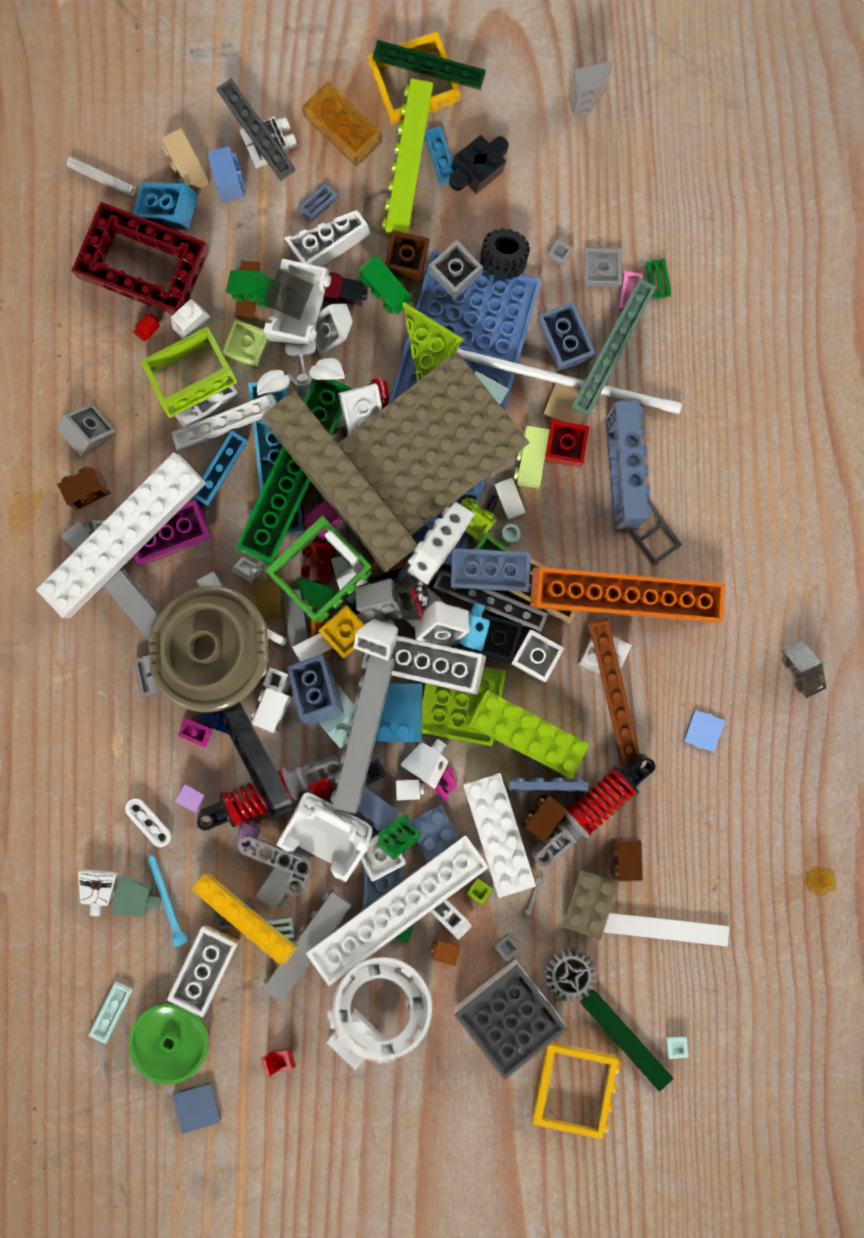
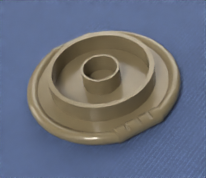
(208, 649)

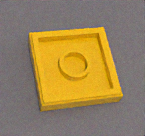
(341, 631)

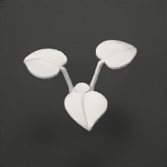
(325, 369)

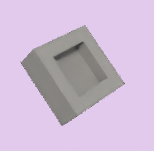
(560, 252)
(507, 947)

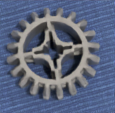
(577, 990)

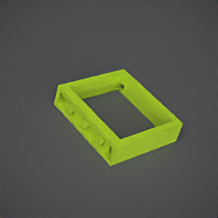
(201, 389)

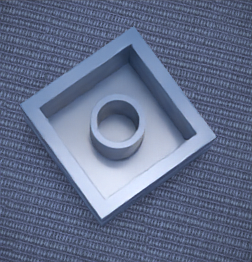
(226, 174)

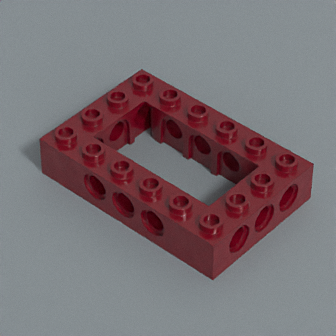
(111, 221)

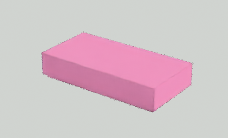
(628, 284)

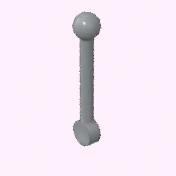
(539, 881)

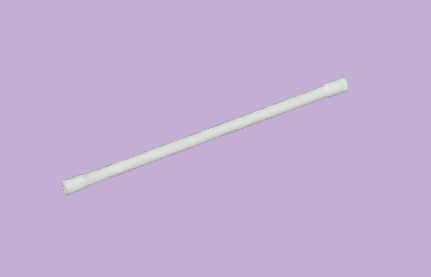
(664, 404)

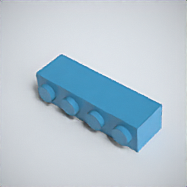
(220, 467)

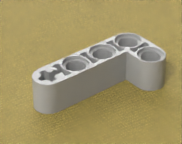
(274, 860)

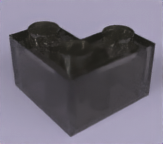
(805, 668)

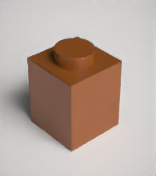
(445, 951)

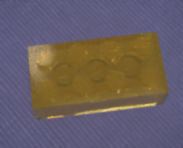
(342, 123)

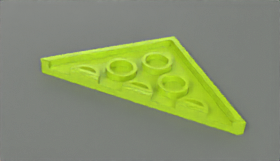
(429, 341)

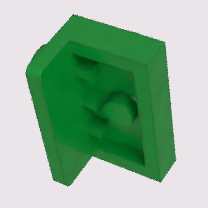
(397, 837)

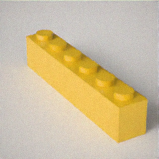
(244, 919)

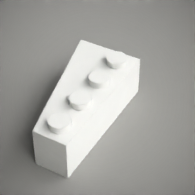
(328, 240)

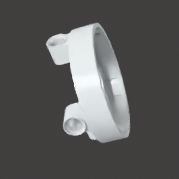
(417, 1004)

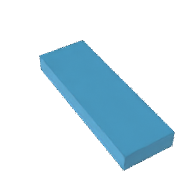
(439, 153)

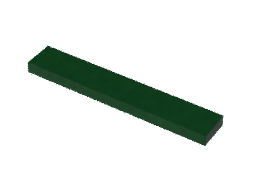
(429, 65)
(626, 1040)

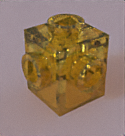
(820, 880)

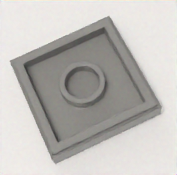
(602, 267)

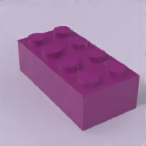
(181, 532)

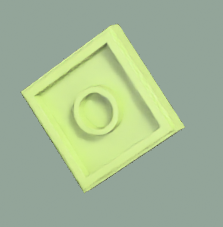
(245, 343)

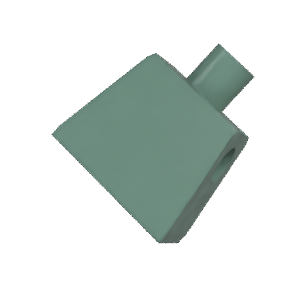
(133, 898)

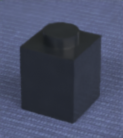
(353, 292)
(375, 771)

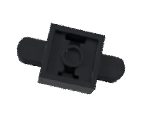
(478, 164)

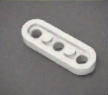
(140, 819)

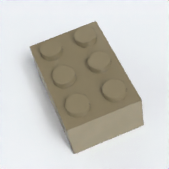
(590, 905)

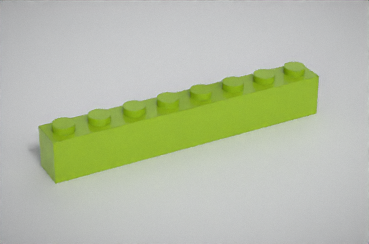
(409, 156)

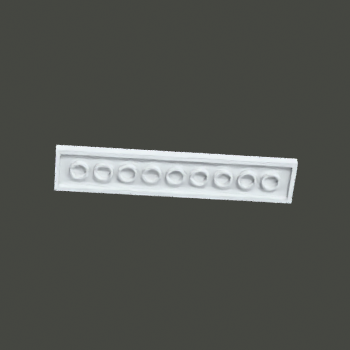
(396, 910)

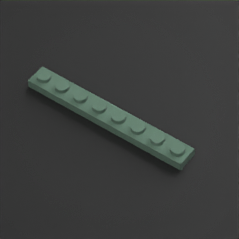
(613, 347)

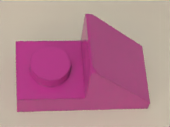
(195, 732)

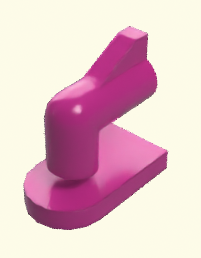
(451, 784)

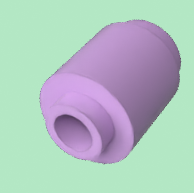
(248, 828)

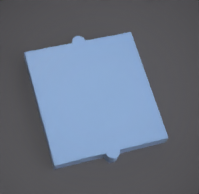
(704, 731)

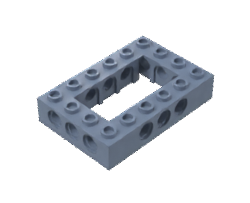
(627, 465)

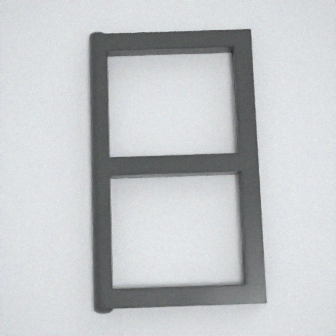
(664, 524)

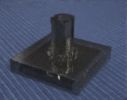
(288, 294)

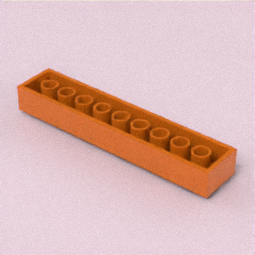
(627, 595)

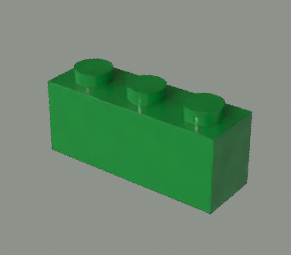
(383, 284)

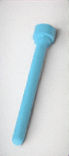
(179, 937)

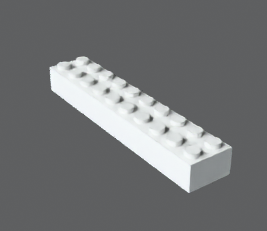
(121, 536)

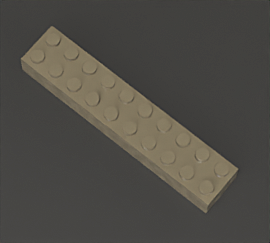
(339, 481)

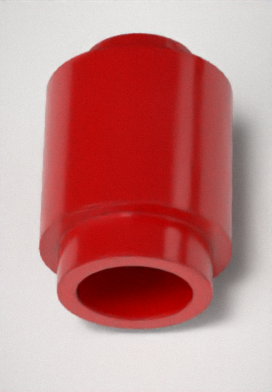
(146, 326)
(383, 390)

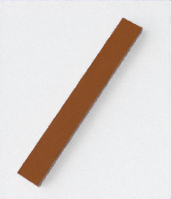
(614, 690)

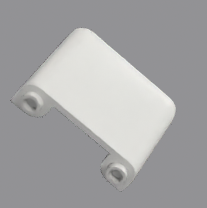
(289, 329)
(327, 834)

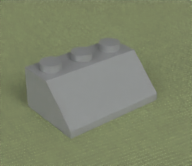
(588, 87)

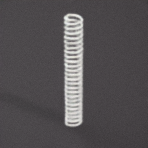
(113, 181)

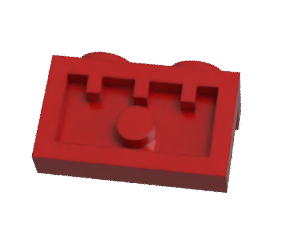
(317, 562)

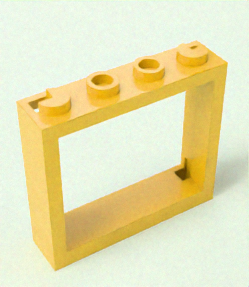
(421, 44)
(610, 1087)

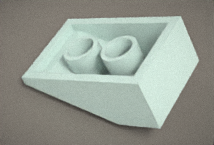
(339, 726)

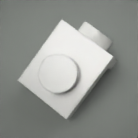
(248, 569)

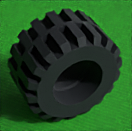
(504, 254)

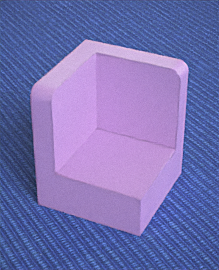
(190, 798)

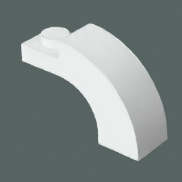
(207, 407)

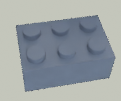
(565, 337)
(315, 689)

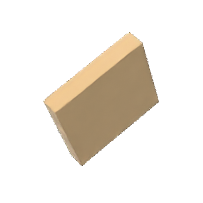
(560, 404)

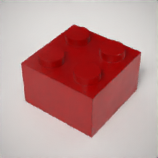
(566, 443)

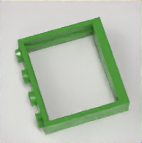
(297, 547)

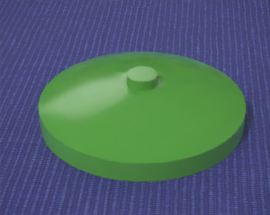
(168, 1043)

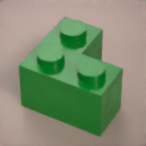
(249, 286)

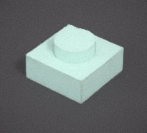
(677, 1047)

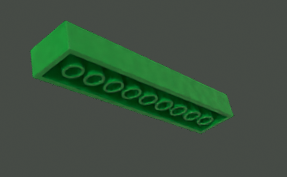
(287, 481)

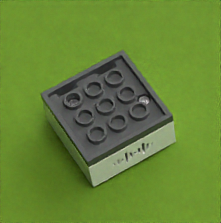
(509, 1019)

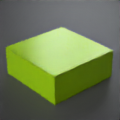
(479, 891)

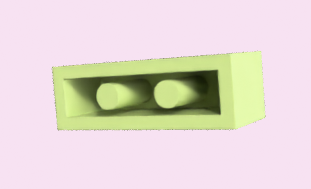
(532, 457)

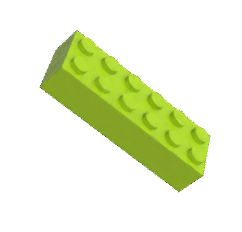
(527, 734)

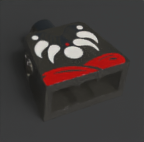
(411, 597)

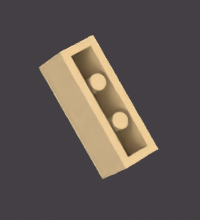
(184, 160)

